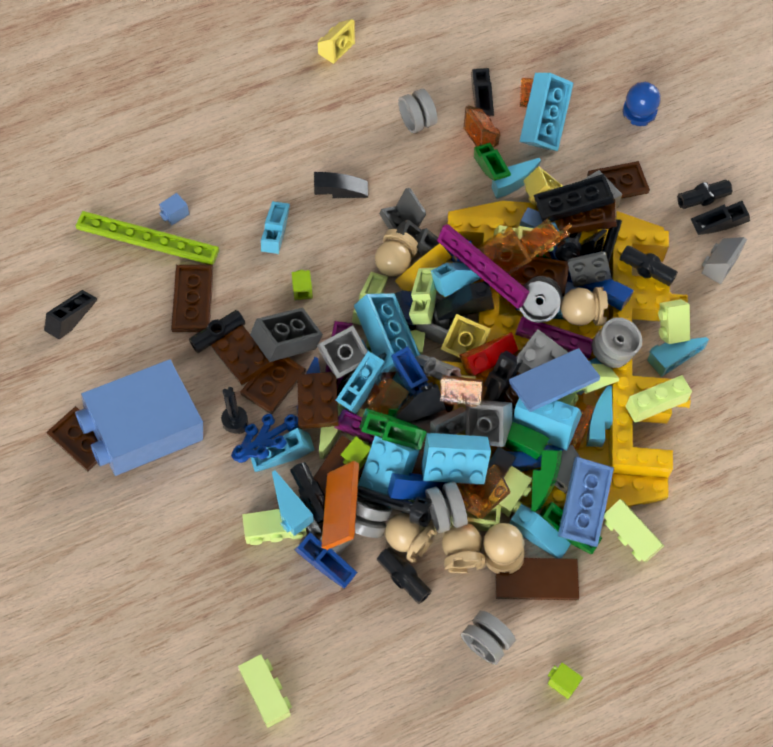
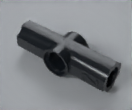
(704, 194)
(648, 265)
(207, 336)
(309, 490)
(404, 575)

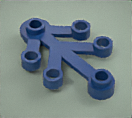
(264, 438)

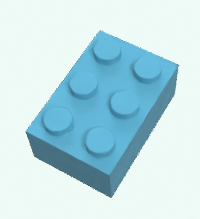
(455, 458)
(383, 461)

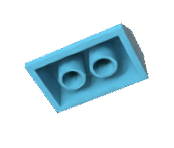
(553, 420)

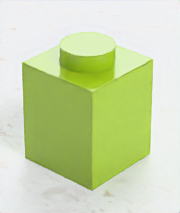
(302, 285)
(357, 452)
(564, 680)

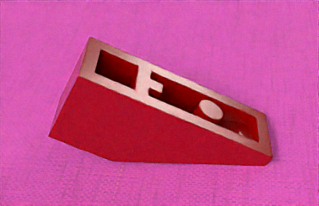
(486, 355)

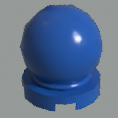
(641, 103)

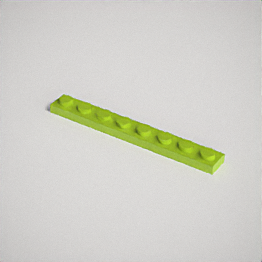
(147, 238)

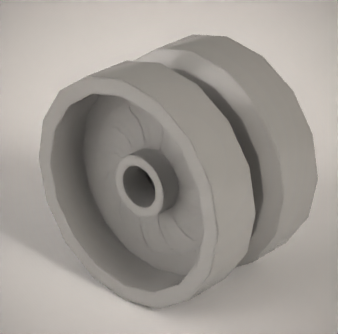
(417, 110)
(617, 342)
(447, 507)
(371, 518)
(488, 637)

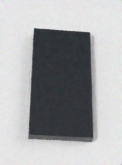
(574, 198)

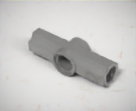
(437, 368)

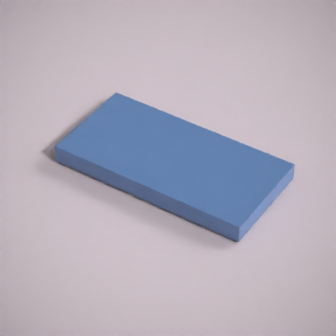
(554, 380)
(585, 501)

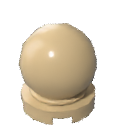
(395, 253)
(582, 306)
(408, 537)
(504, 548)
(463, 549)

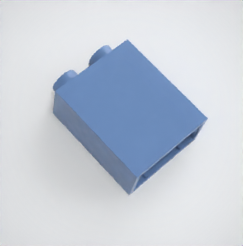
(140, 418)

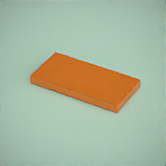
(340, 505)

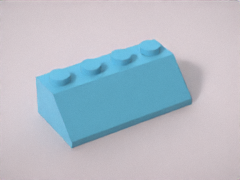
(546, 111)
(385, 327)

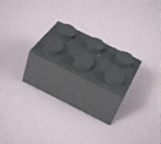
(286, 334)

